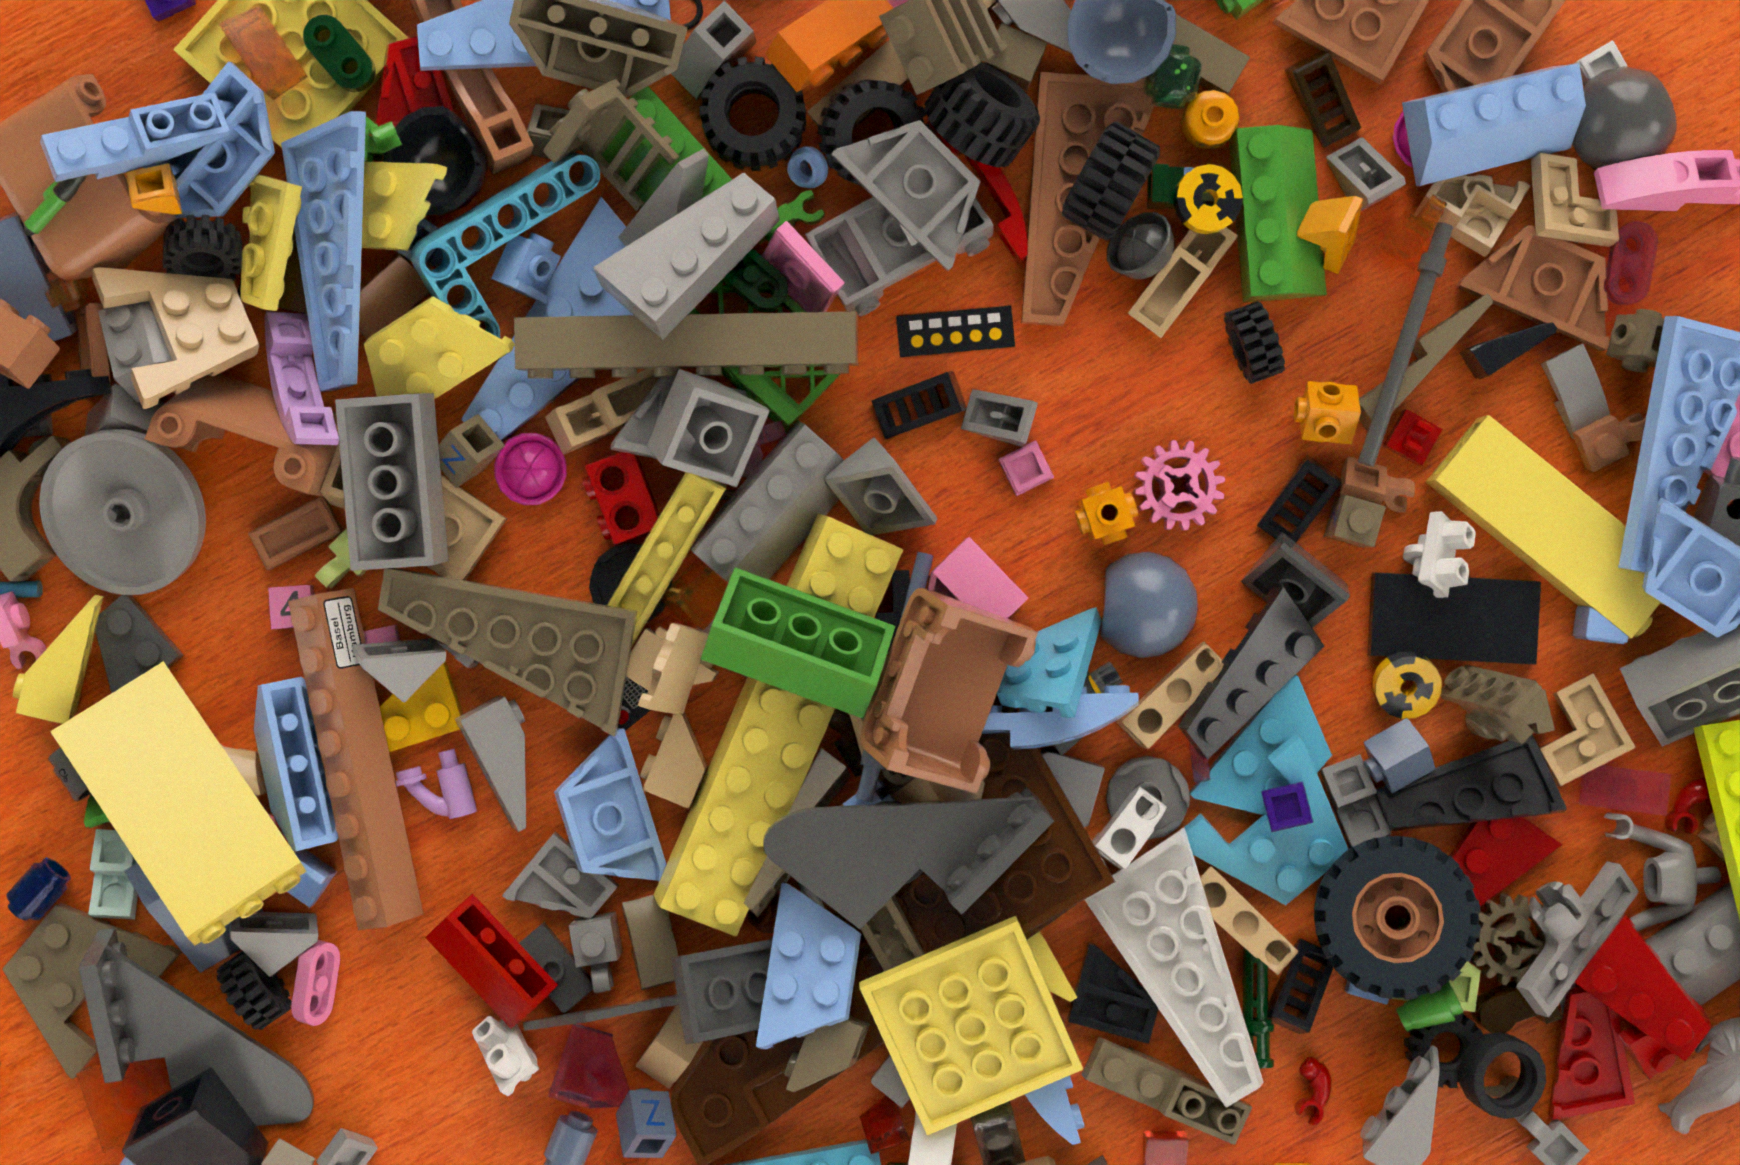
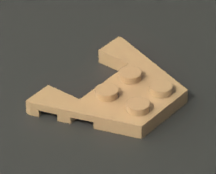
(197, 318)

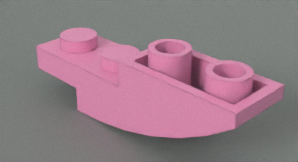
(1670, 181)

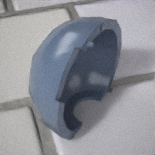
(1121, 37)
(1147, 605)

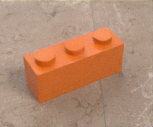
(825, 38)

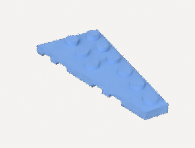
(484, 39)
(329, 239)
(507, 395)
(1684, 424)

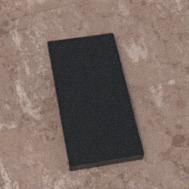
(1474, 623)

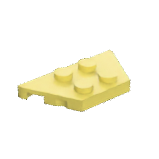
(395, 202)
(430, 350)

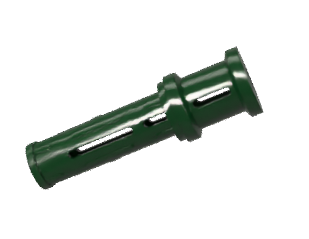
(1260, 1025)

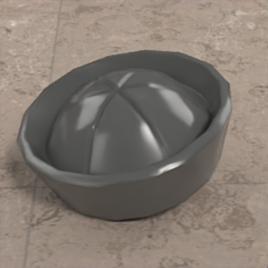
(1141, 246)

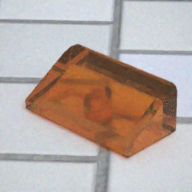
(263, 51)

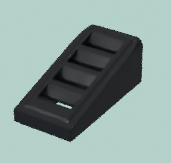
(1494, 354)
(953, 393)
(1321, 497)
(1287, 980)

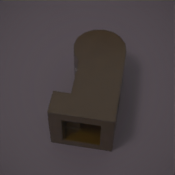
(1503, 1007)

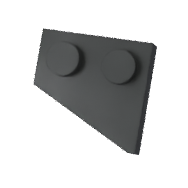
(131, 642)

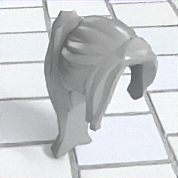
(1715, 1083)

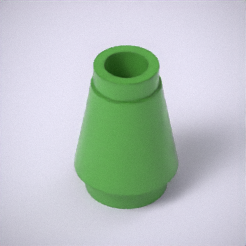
(1430, 1009)

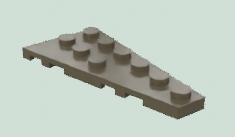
(539, 641)

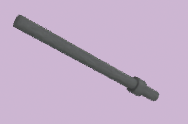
(1430, 267)

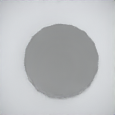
(1159, 780)

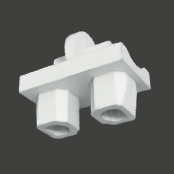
(1435, 554)
(505, 1053)

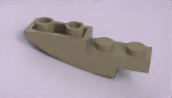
(1165, 1089)

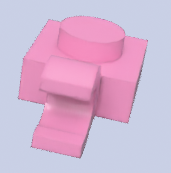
(14, 628)

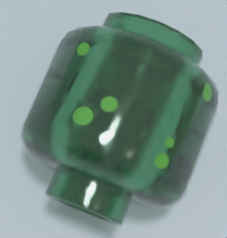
(1175, 80)

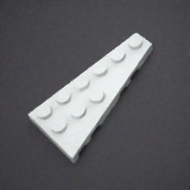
(1172, 945)

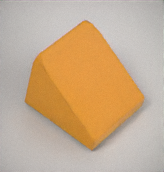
(154, 189)

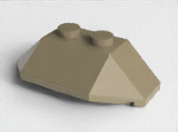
(598, 42)

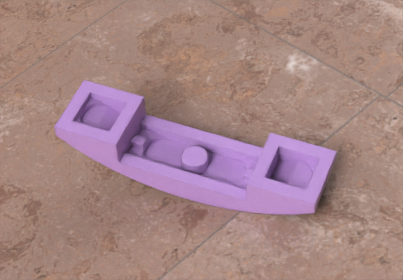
(295, 380)

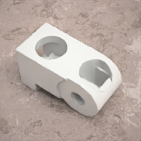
(1129, 828)

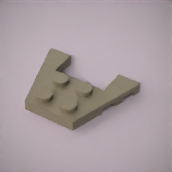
(50, 981)

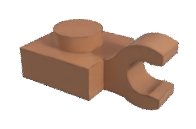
(1607, 439)
(1374, 485)

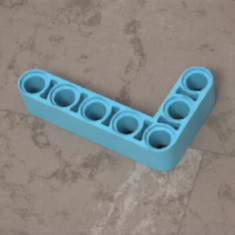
(493, 235)

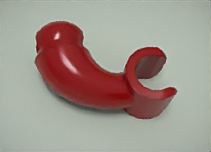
(1691, 794)
(1320, 1081)

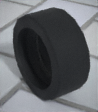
(1524, 1093)

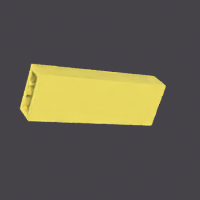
(1544, 522)

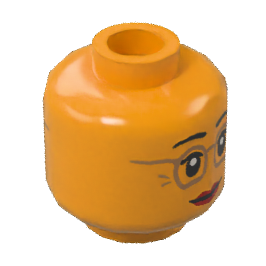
(1210, 120)

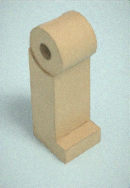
(1171, 696)
(1246, 923)

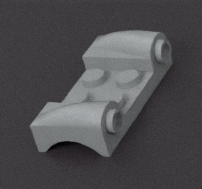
(874, 253)

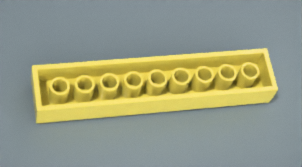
(766, 745)

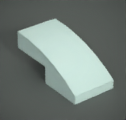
(111, 890)

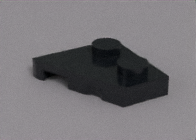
(1111, 999)

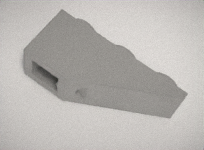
(1405, 1124)

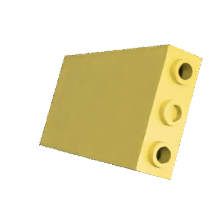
(179, 804)

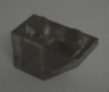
(998, 1136)

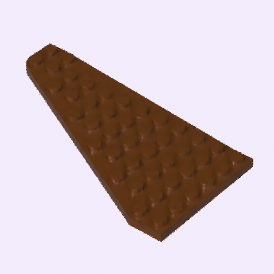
(740, 1089)

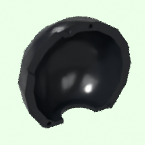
(443, 139)

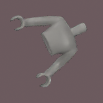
(1668, 877)

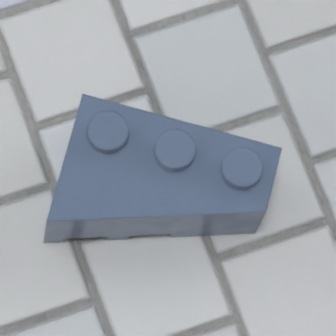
(25, 279)

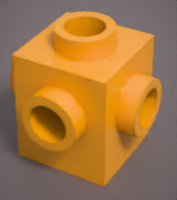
(1328, 412)
(1090, 517)

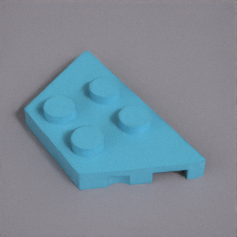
(1056, 669)
(1244, 764)

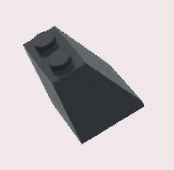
(195, 1126)

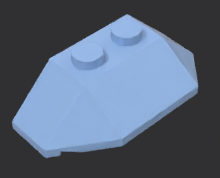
(220, 172)
(293, 764)

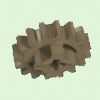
(1508, 956)

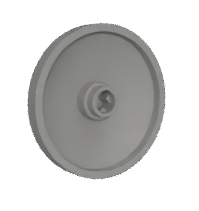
(122, 512)

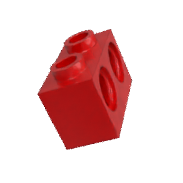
(633, 493)

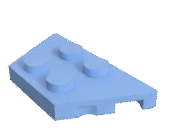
(1693, 570)
(610, 815)
(807, 970)

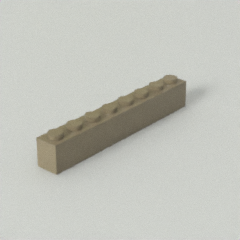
(697, 342)

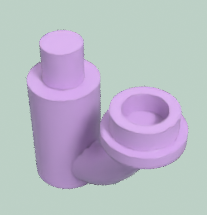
(454, 784)

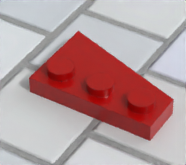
(1500, 852)
(1640, 989)

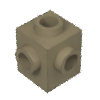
(1636, 339)

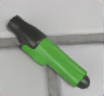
(54, 199)

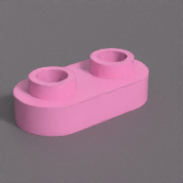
(315, 983)

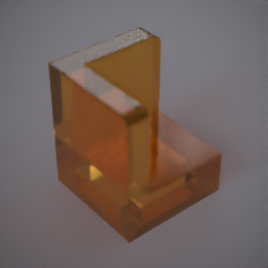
(696, 595)

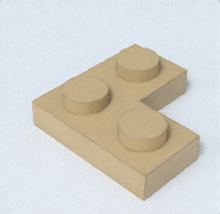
(1560, 209)
(1596, 733)

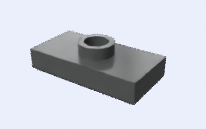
(560, 965)

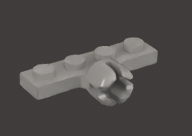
(1572, 932)

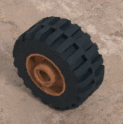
(1438, 923)

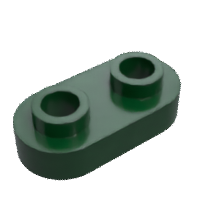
(339, 51)
(753, 275)

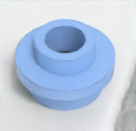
(800, 172)

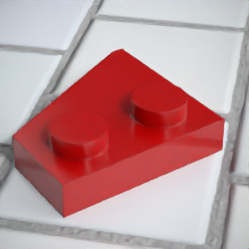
(405, 86)

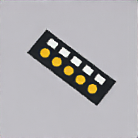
(955, 331)

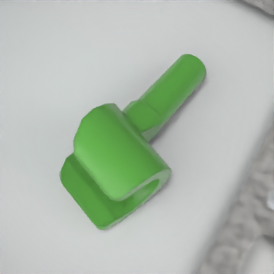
(384, 135)

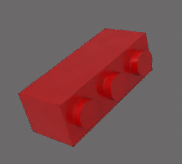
(491, 961)

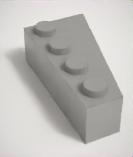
(688, 255)

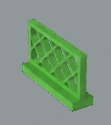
(761, 387)

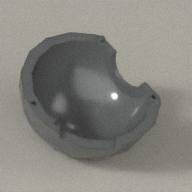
(1624, 118)

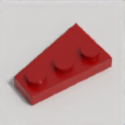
(1590, 1059)

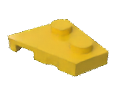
(425, 714)

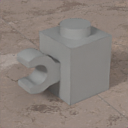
(597, 944)

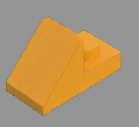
(1333, 227)

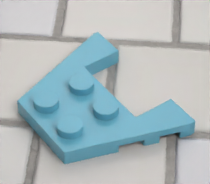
(1283, 860)

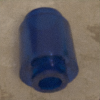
(38, 889)

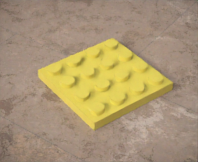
(317, 96)
(971, 1025)

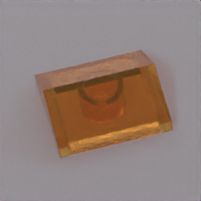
(116, 1104)

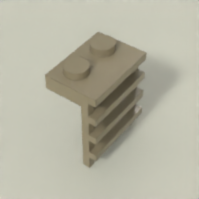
(941, 38)
(592, 126)

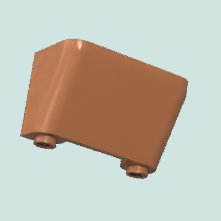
(99, 221)
(244, 409)
(942, 689)

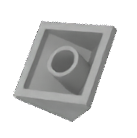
(878, 492)

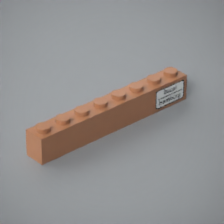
(355, 760)

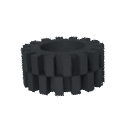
(202, 248)
(1254, 342)
(253, 992)
(1421, 1039)

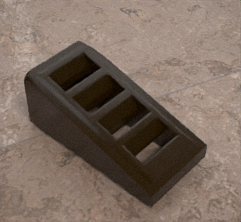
(1337, 91)

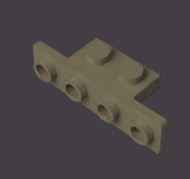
(1492, 701)

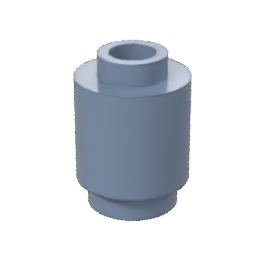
(570, 1140)

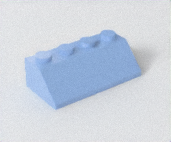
(1494, 123)

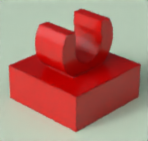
(1412, 437)

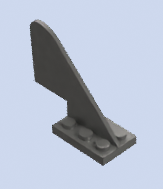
(868, 852)
(716, 994)
(147, 1018)

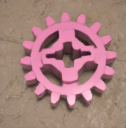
(1190, 470)

